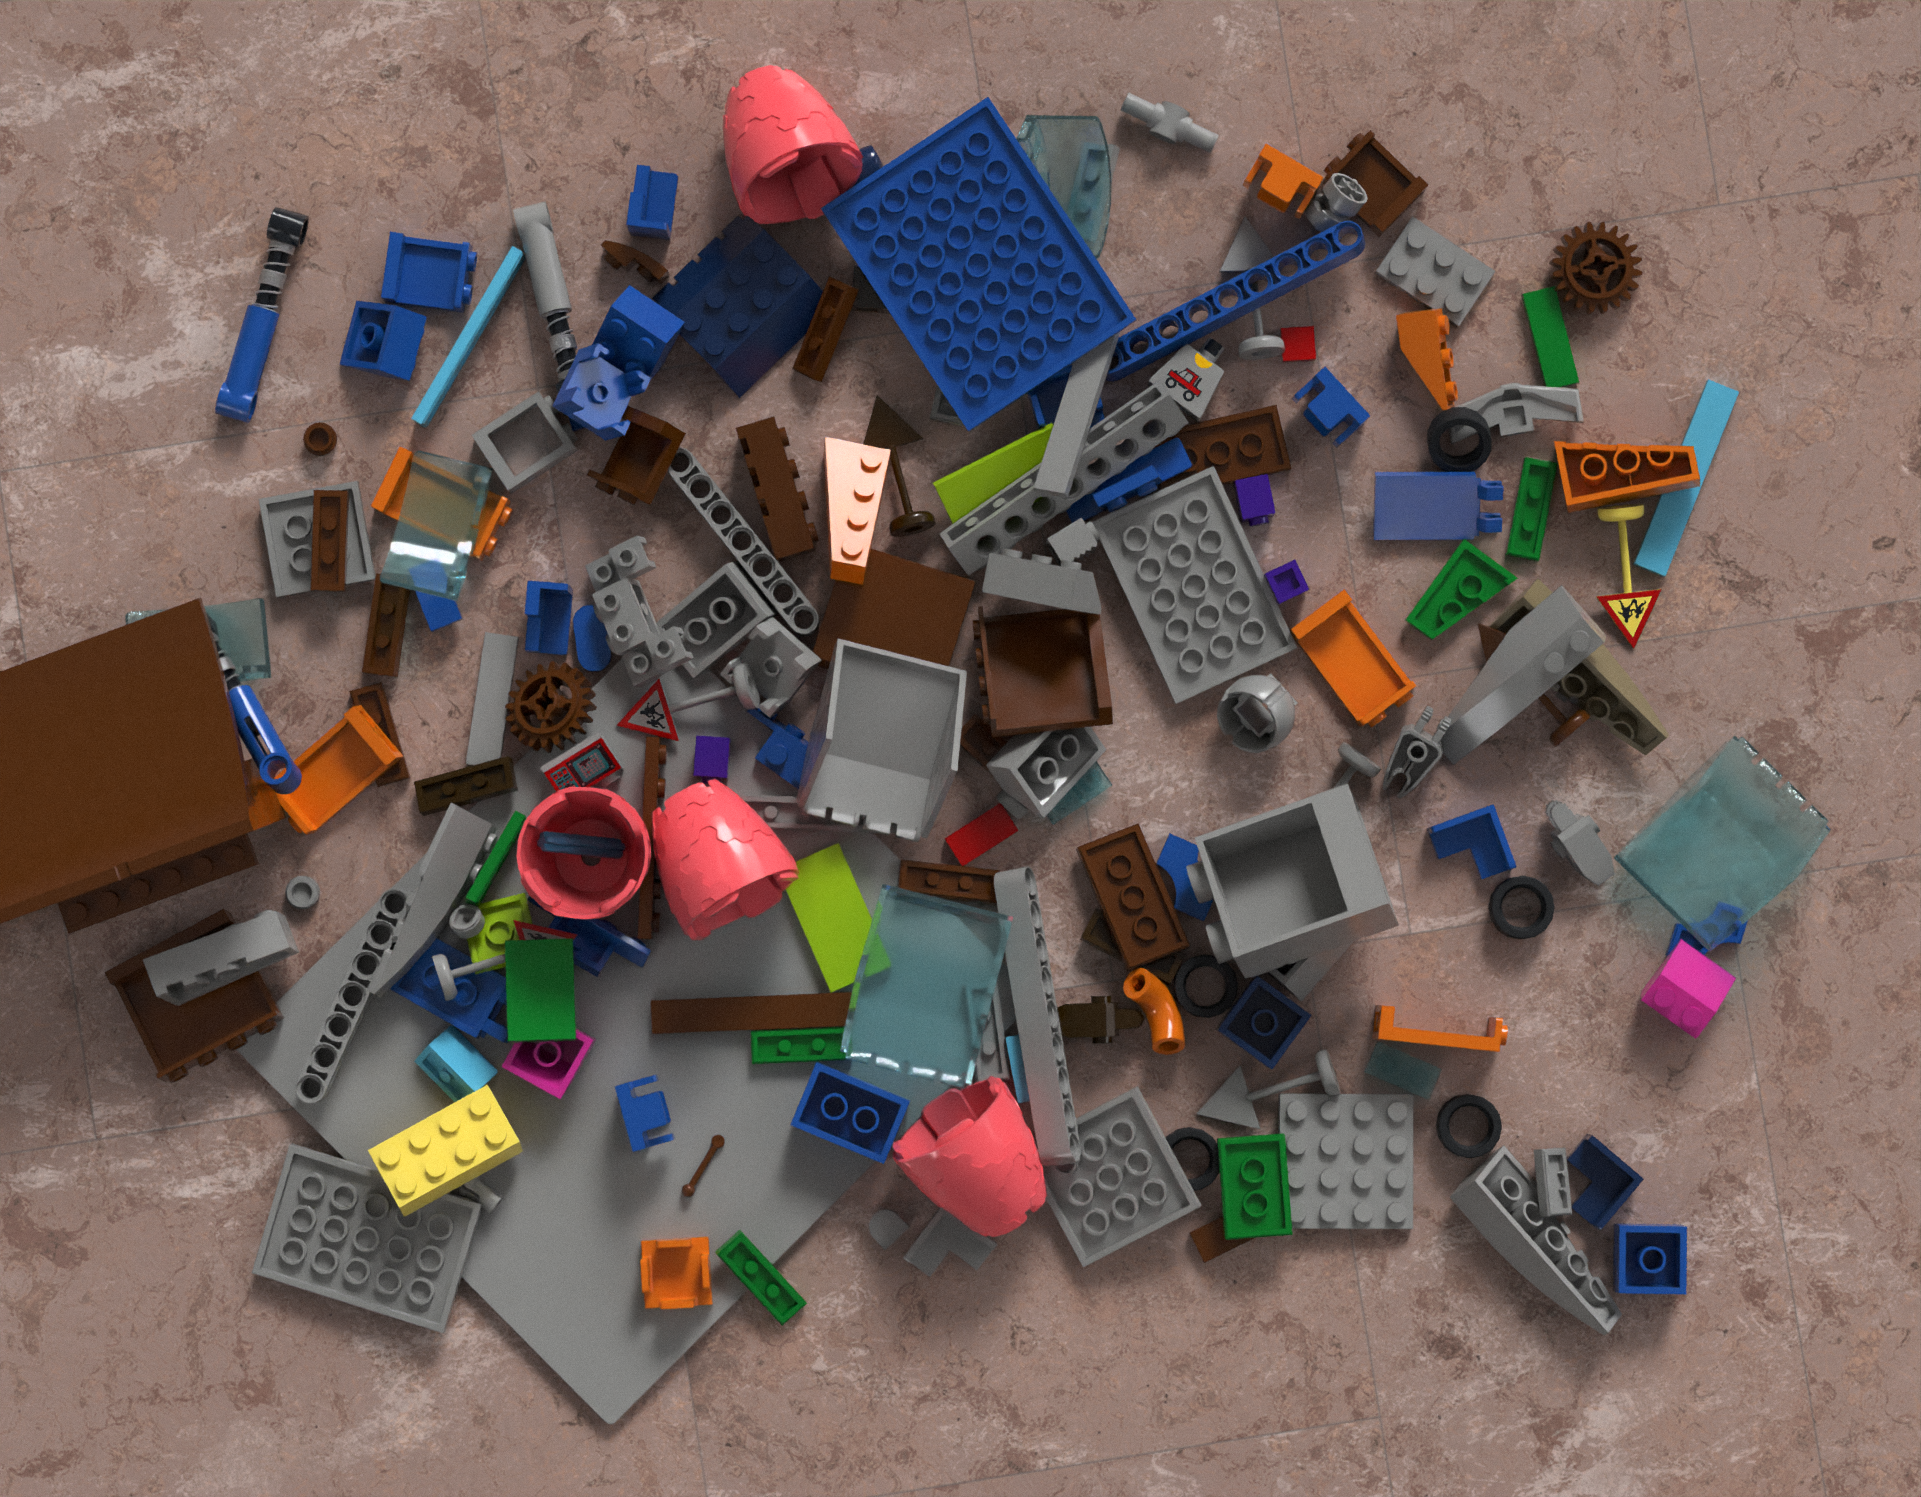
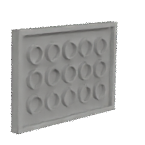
(1194, 585)
(347, 1240)

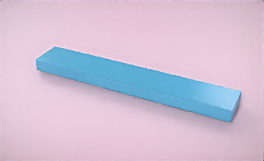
(469, 337)
(1675, 507)

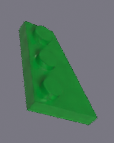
(1458, 589)

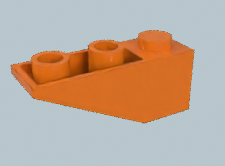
(1425, 347)

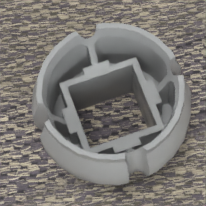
(1249, 721)

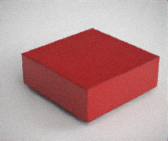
(1298, 344)

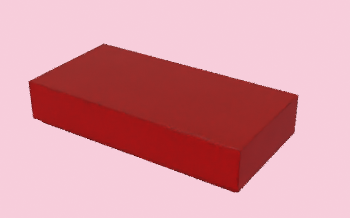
(981, 834)

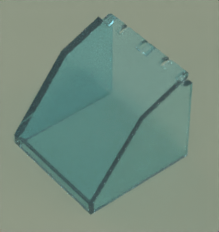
(1724, 843)
(925, 986)

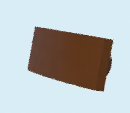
(624, 256)

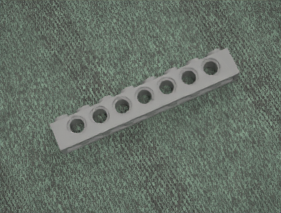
(1018, 497)

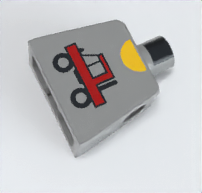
(1192, 377)

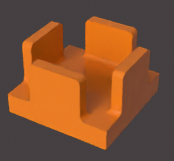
(1283, 180)
(676, 1272)

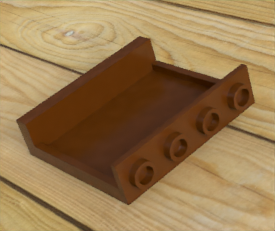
(897, 610)
(1042, 671)
(201, 1027)

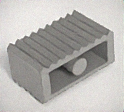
(1073, 542)

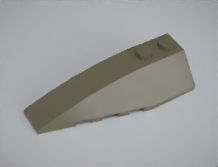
(1596, 684)

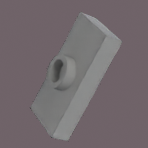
(1552, 1182)

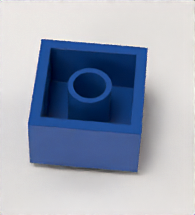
(638, 333)
(1650, 1258)

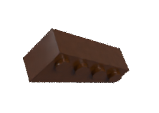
(776, 490)

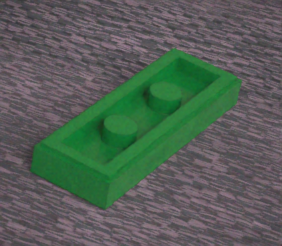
(1550, 338)
(1531, 509)
(496, 859)
(797, 1045)
(760, 1277)

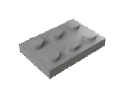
(1435, 271)

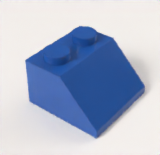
(383, 340)

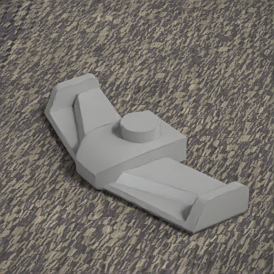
(1516, 405)

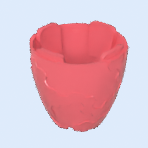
(785, 147)
(717, 858)
(563, 881)
(975, 1157)

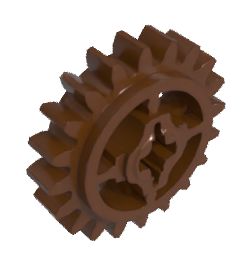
(1595, 254)
(558, 716)

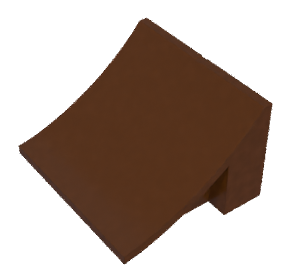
(123, 773)

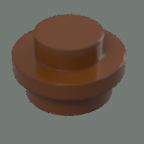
(320, 439)

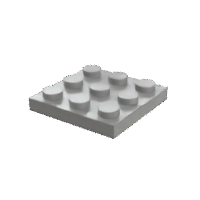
(289, 539)

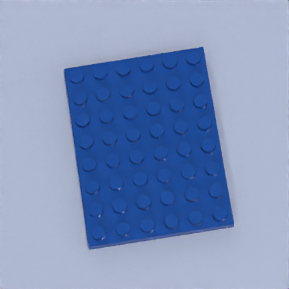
(978, 264)

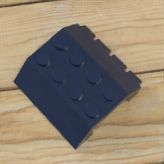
(742, 303)

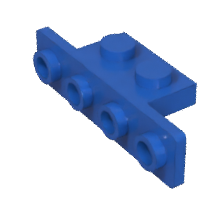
(1137, 479)
(784, 749)
(598, 941)

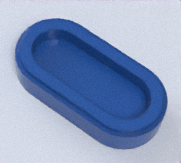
(591, 640)

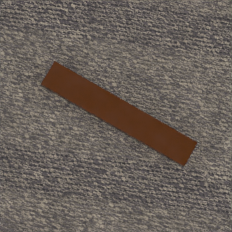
(749, 1012)

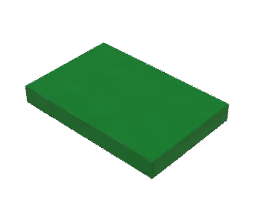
(540, 990)
(1254, 1186)

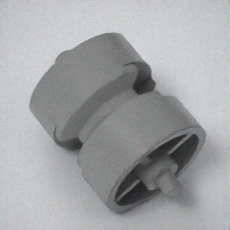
(1340, 200)

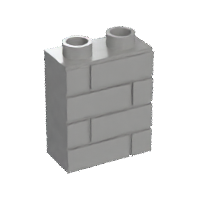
(1291, 883)

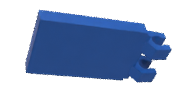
(1433, 506)
(477, 997)

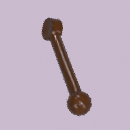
(717, 1142)

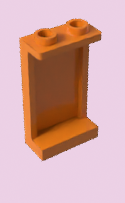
(392, 493)
(1352, 660)
(338, 770)
(1384, 1030)

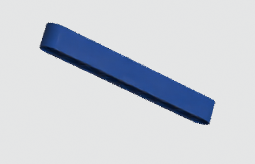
(1247, 299)

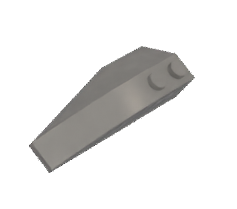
(1521, 669)
(445, 878)
(1505, 1209)

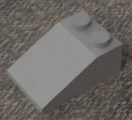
(718, 616)

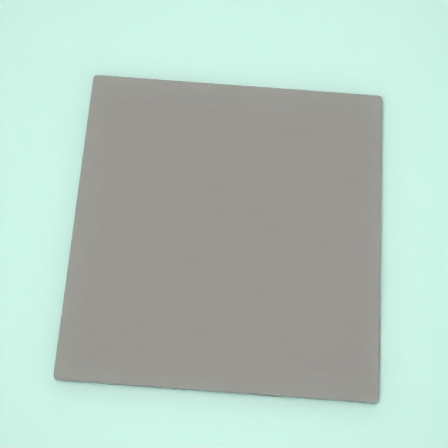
(578, 1200)

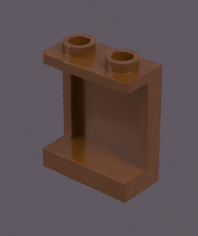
(1384, 179)
(639, 458)

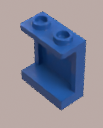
(428, 273)

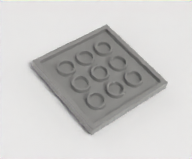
(1349, 1159)
(1122, 1183)

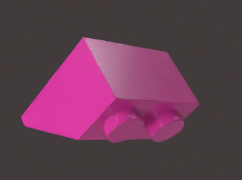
(1687, 988)
(550, 1063)

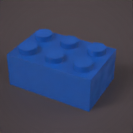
(850, 1112)

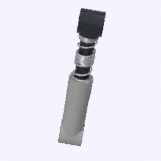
(547, 282)

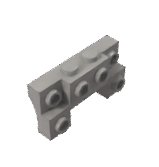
(629, 617)

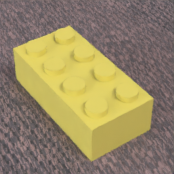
(445, 1150)

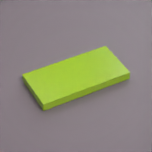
(984, 478)
(831, 914)

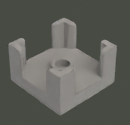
(777, 662)

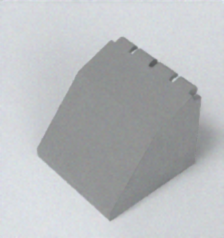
(883, 741)

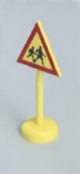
(1627, 609)

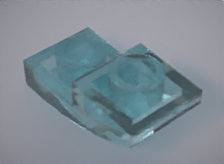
(1085, 789)
(1403, 1070)

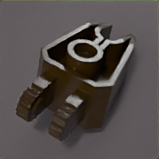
(1097, 1019)

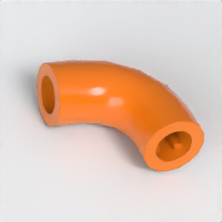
(1159, 1009)

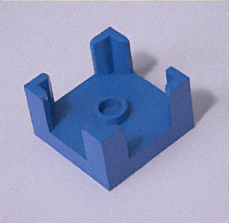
(599, 392)

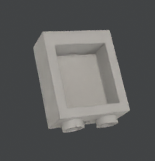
(528, 441)

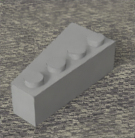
(220, 957)

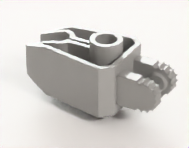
(1416, 752)
(1578, 842)

